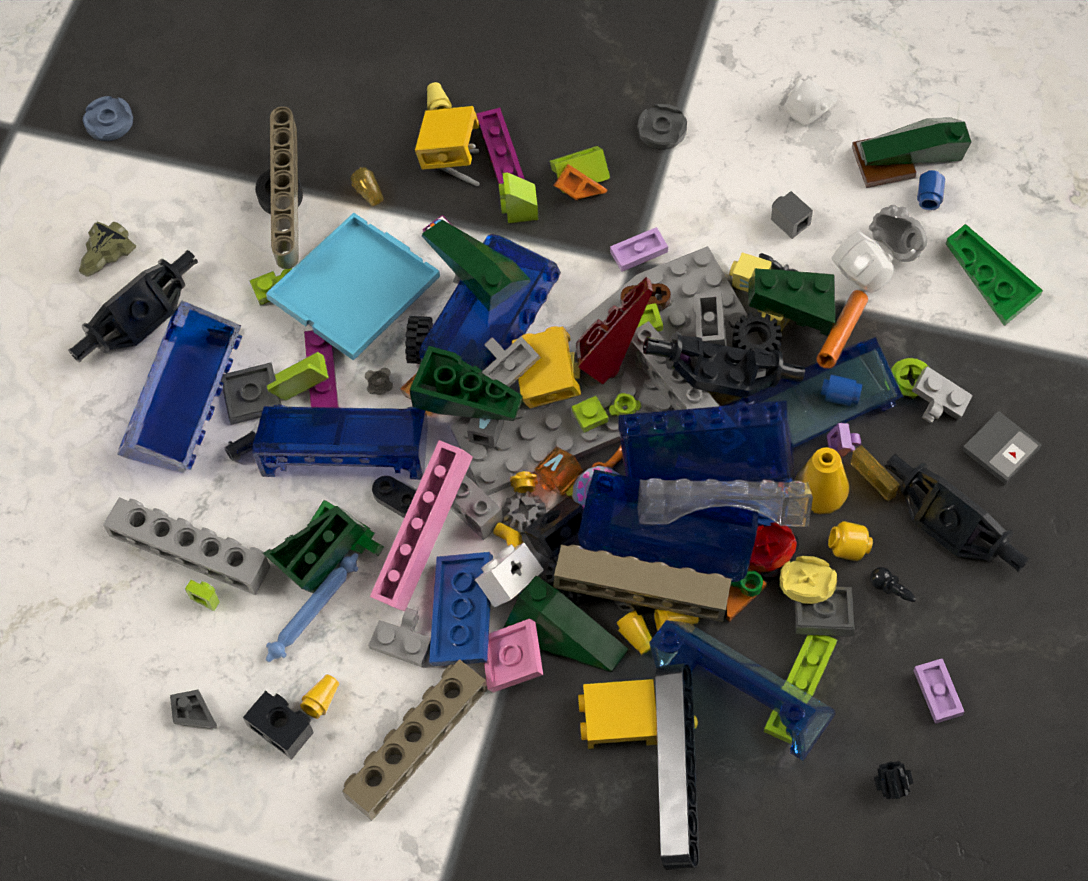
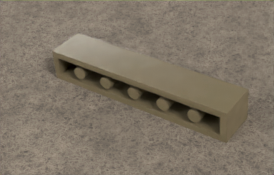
(642, 582)

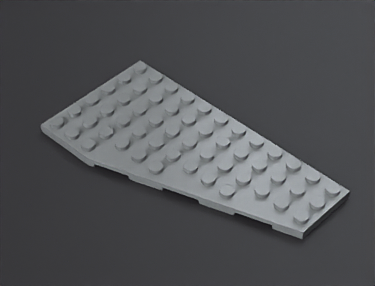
(542, 428)

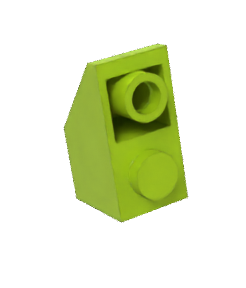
(518, 199)

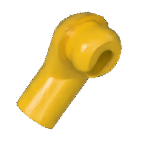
(510, 535)

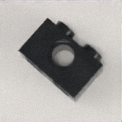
(556, 528)
(288, 738)

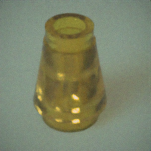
(366, 185)

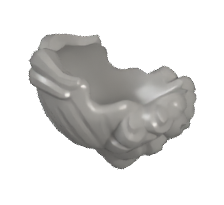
(899, 233)

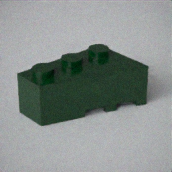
(796, 296)

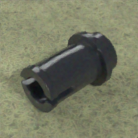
(241, 446)

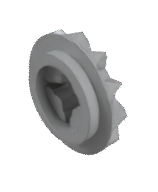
(512, 507)

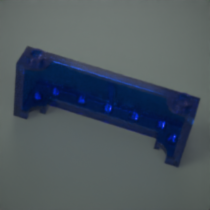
(341, 438)

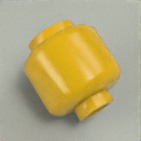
(850, 541)

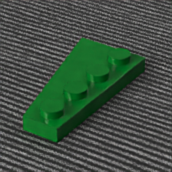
(996, 278)

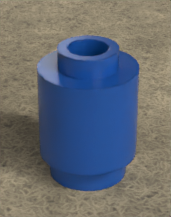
(931, 190)
(841, 390)

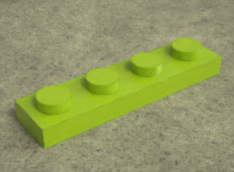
(804, 675)

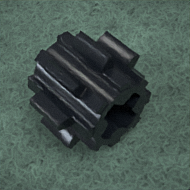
(893, 780)

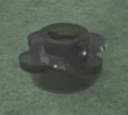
(378, 387)

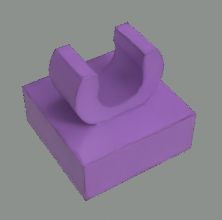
(841, 439)

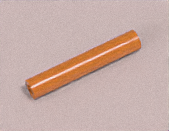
(842, 329)

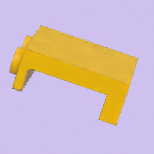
(446, 137)
(553, 374)
(619, 712)

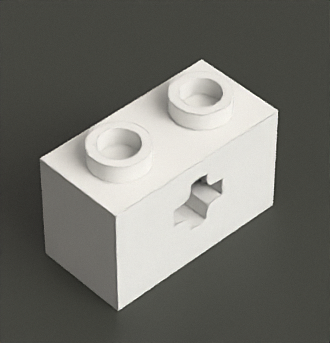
(509, 574)

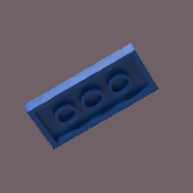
(459, 611)

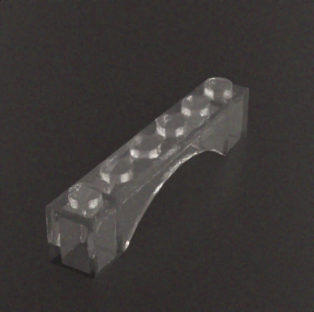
(668, 499)

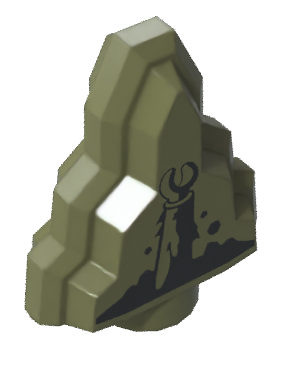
(105, 246)

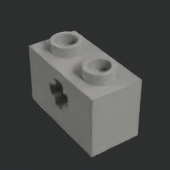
(710, 318)

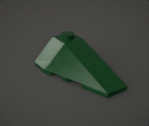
(919, 142)
(478, 266)
(457, 389)
(565, 627)

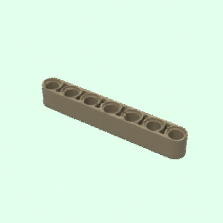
(284, 152)

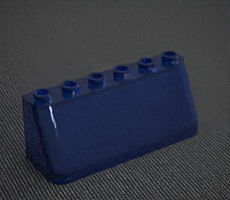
(468, 325)
(181, 389)
(710, 443)
(704, 540)

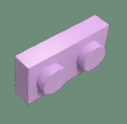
(639, 249)
(938, 691)

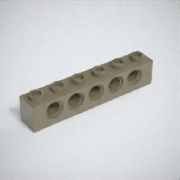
(373, 799)

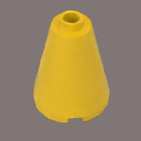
(826, 480)

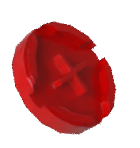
(772, 547)

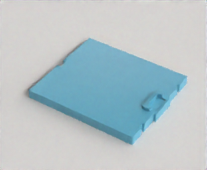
(353, 285)

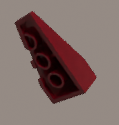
(606, 342)

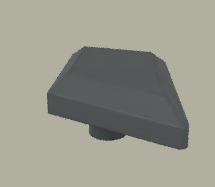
(191, 710)

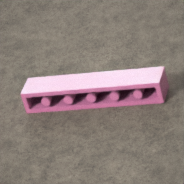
(421, 525)

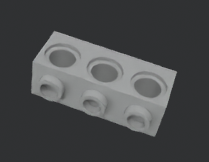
(476, 508)

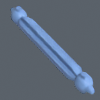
(311, 608)

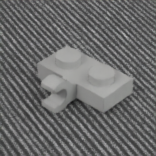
(510, 362)
(941, 394)
(401, 641)

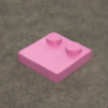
(513, 656)

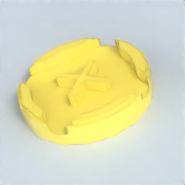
(808, 580)

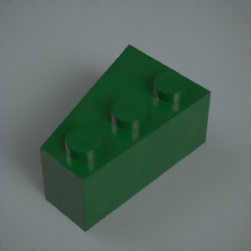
(317, 548)

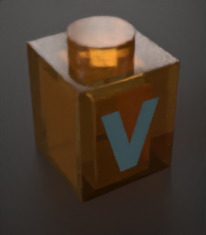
(558, 471)

